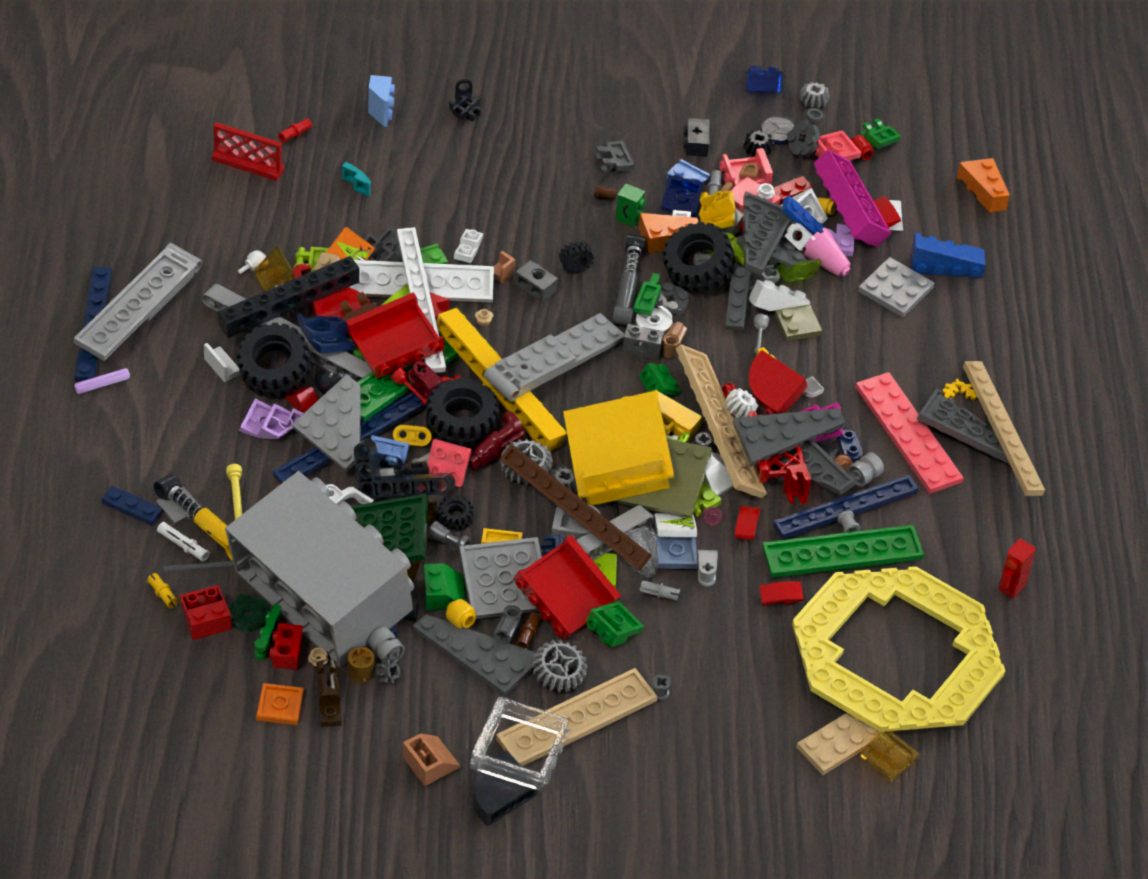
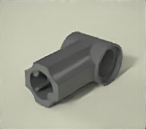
(508, 624)

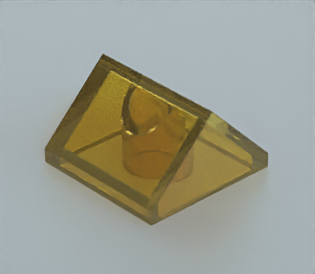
(273, 270)

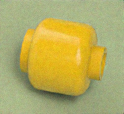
(460, 614)

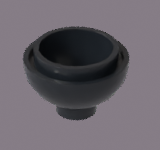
(326, 380)

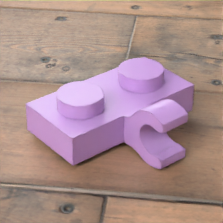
(844, 239)

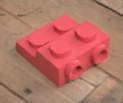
(838, 143)

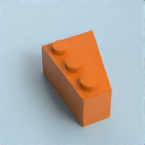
(659, 229)

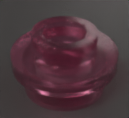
(712, 515)

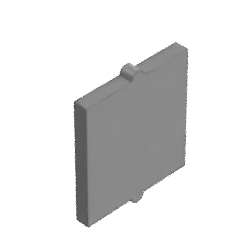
(171, 509)

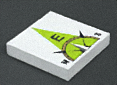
(675, 526)

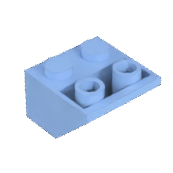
(380, 98)

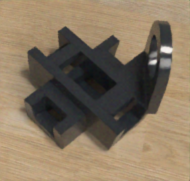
(462, 98)

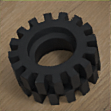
(573, 264)
(458, 504)

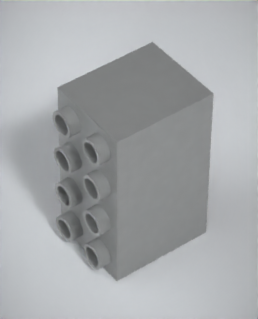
(320, 566)

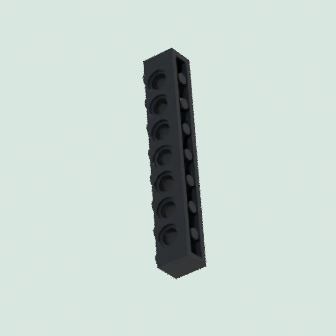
(288, 296)

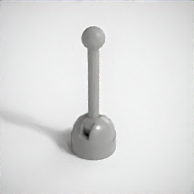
(760, 322)

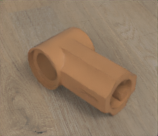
(673, 339)

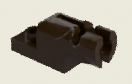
(328, 695)

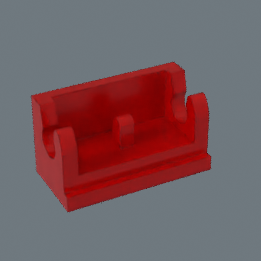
(797, 483)

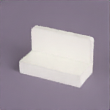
(221, 363)

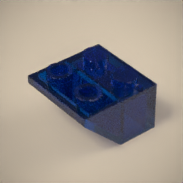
(763, 80)

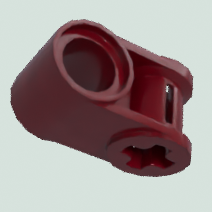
(425, 380)

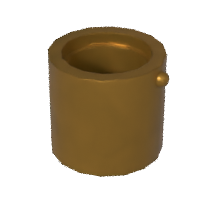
(360, 664)

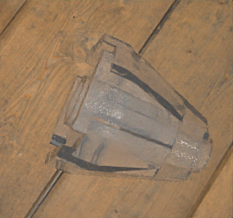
(648, 540)

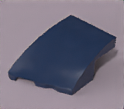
(325, 333)

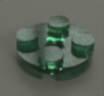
(248, 603)

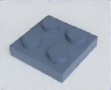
(677, 552)

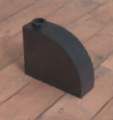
(498, 797)

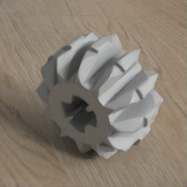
(814, 95)

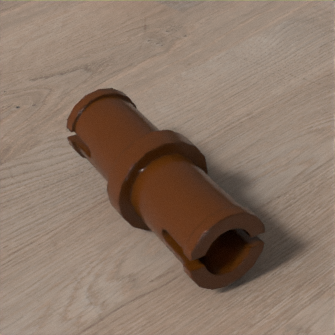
(528, 630)

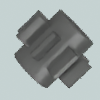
(387, 670)

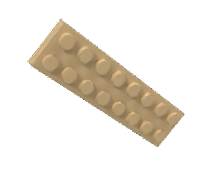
(585, 713)

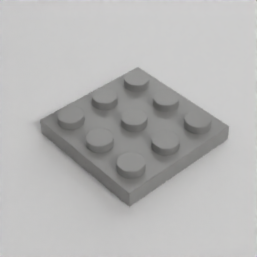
(896, 287)

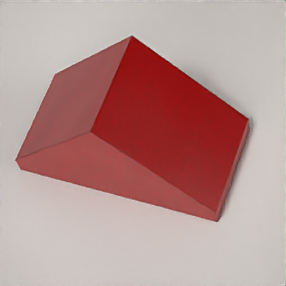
(302, 399)

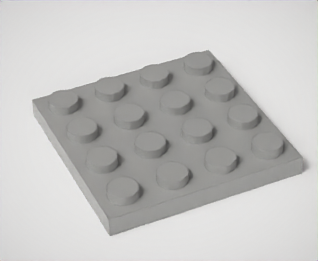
(490, 575)

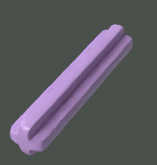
(101, 381)

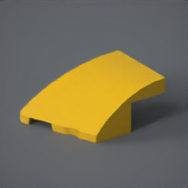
(718, 208)

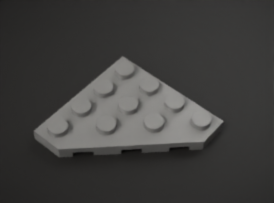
(334, 422)

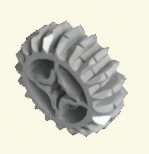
(534, 451)
(563, 659)

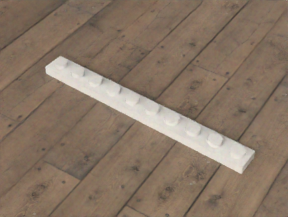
(418, 284)

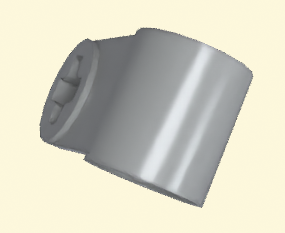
(707, 567)

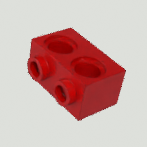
(287, 646)

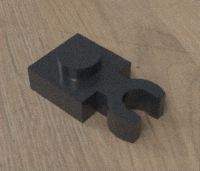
(411, 468)

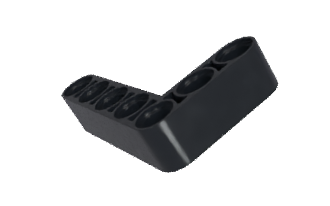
(396, 481)

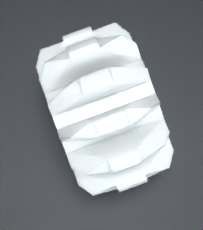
(740, 403)

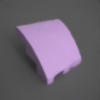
(268, 421)

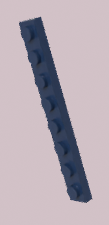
(96, 302)
(856, 502)

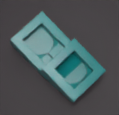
(357, 177)

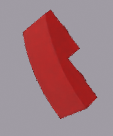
(887, 211)
(747, 523)
(781, 592)

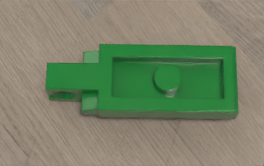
(648, 296)

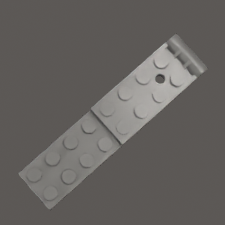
(138, 301)
(552, 356)

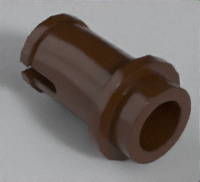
(605, 192)

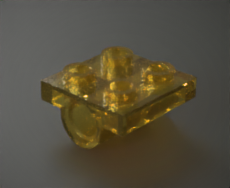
(889, 754)

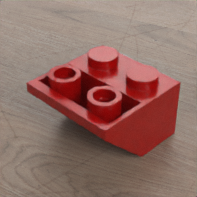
(205, 612)

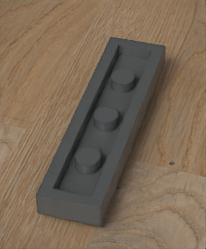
(737, 299)

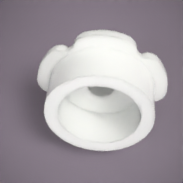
(766, 191)

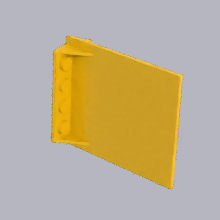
(619, 448)

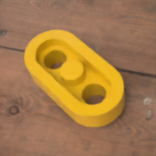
(412, 434)

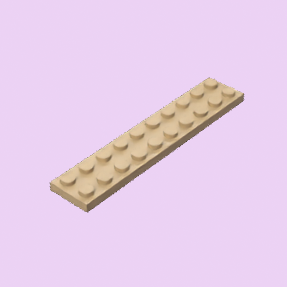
(719, 420)

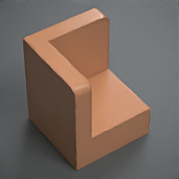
(504, 268)

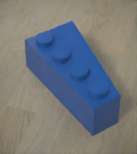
(945, 258)

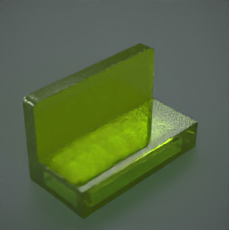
(800, 270)

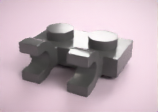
(618, 154)

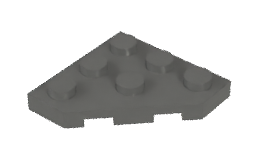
(784, 253)

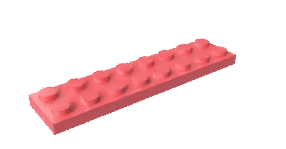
(908, 433)

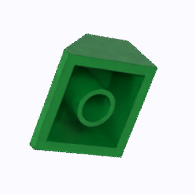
(442, 586)

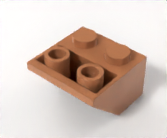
(428, 758)

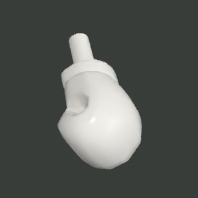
(253, 261)

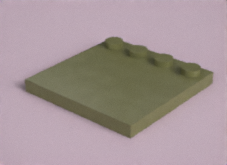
(689, 469)

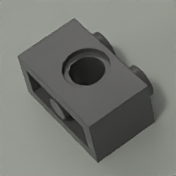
(536, 281)
(643, 341)

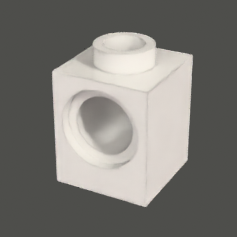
(791, 236)

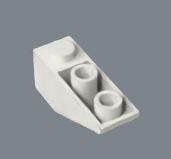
(771, 297)

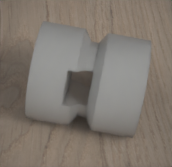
(866, 469)
(385, 644)

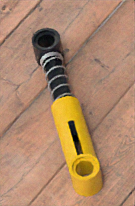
(170, 488)

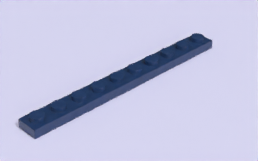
(373, 426)

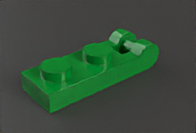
(263, 644)

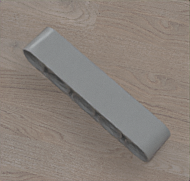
(628, 521)

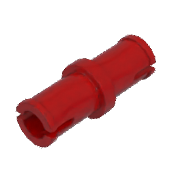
(294, 130)

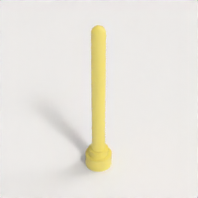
(234, 474)

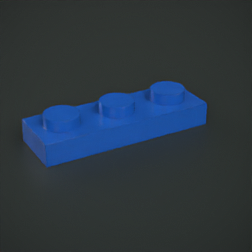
(801, 216)

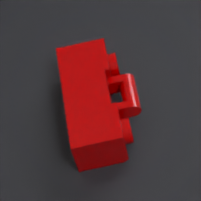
(1017, 568)

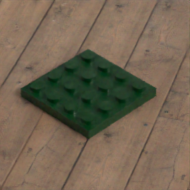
(399, 522)

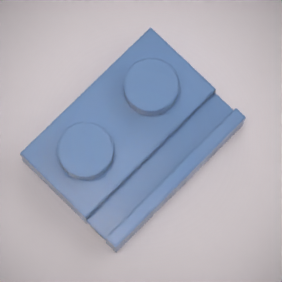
(688, 171)

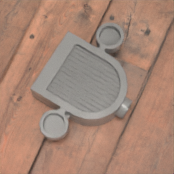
(567, 525)

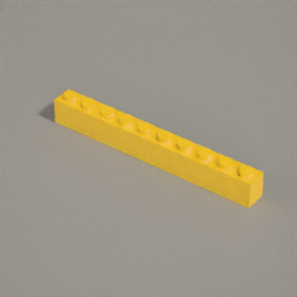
(479, 357)

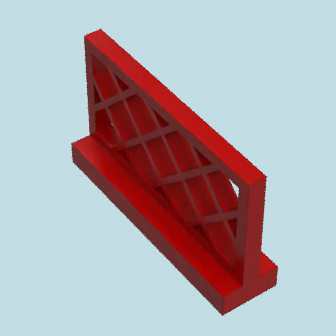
(244, 159)
(764, 467)

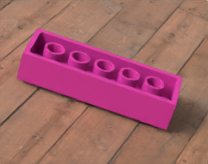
(852, 198)

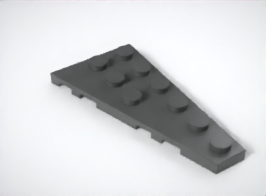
(961, 424)
(779, 433)
(492, 662)

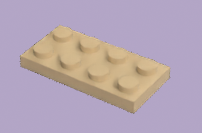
(836, 742)

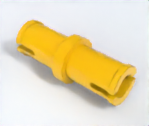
(162, 590)

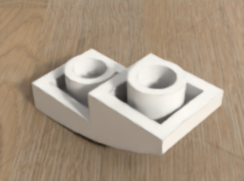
(468, 245)

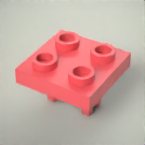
(449, 459)

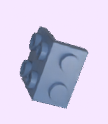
(390, 451)

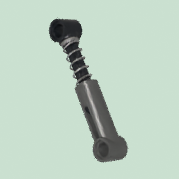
(628, 281)

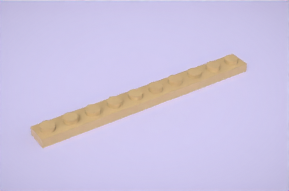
(1004, 428)

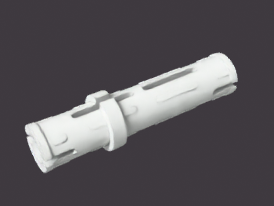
(199, 551)

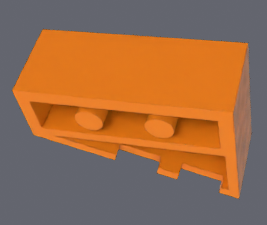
(986, 182)

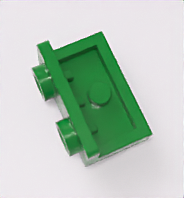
(658, 378)

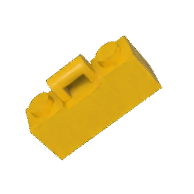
(678, 417)

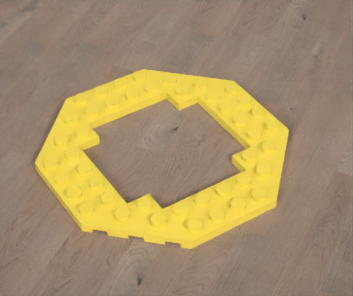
(954, 699)

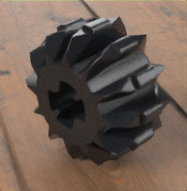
(758, 140)

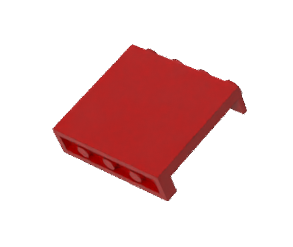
(394, 335)
(566, 587)

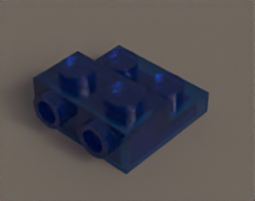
(682, 194)

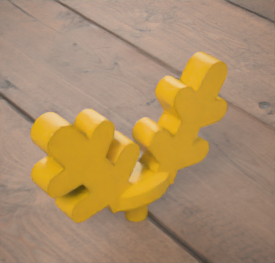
(952, 389)

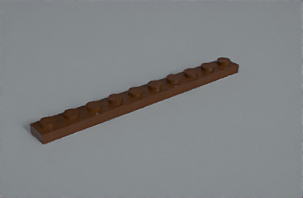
(576, 507)

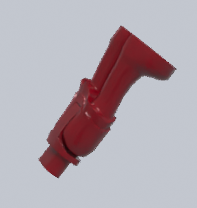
(495, 442)

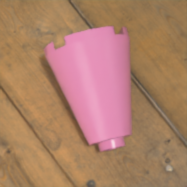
(825, 248)

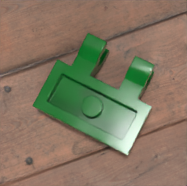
(880, 135)

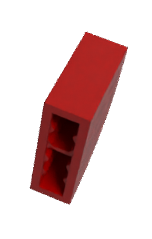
(331, 304)
(774, 384)

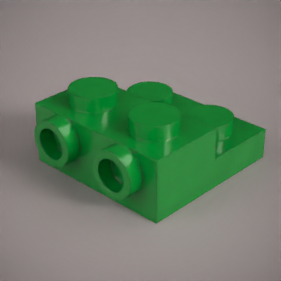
(613, 623)

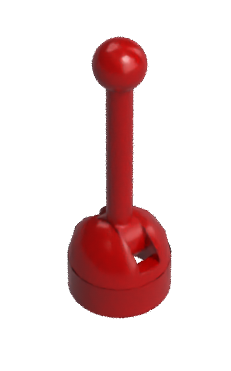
(400, 377)

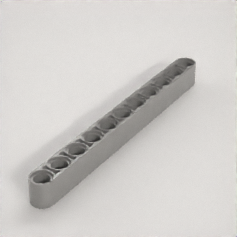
(336, 362)

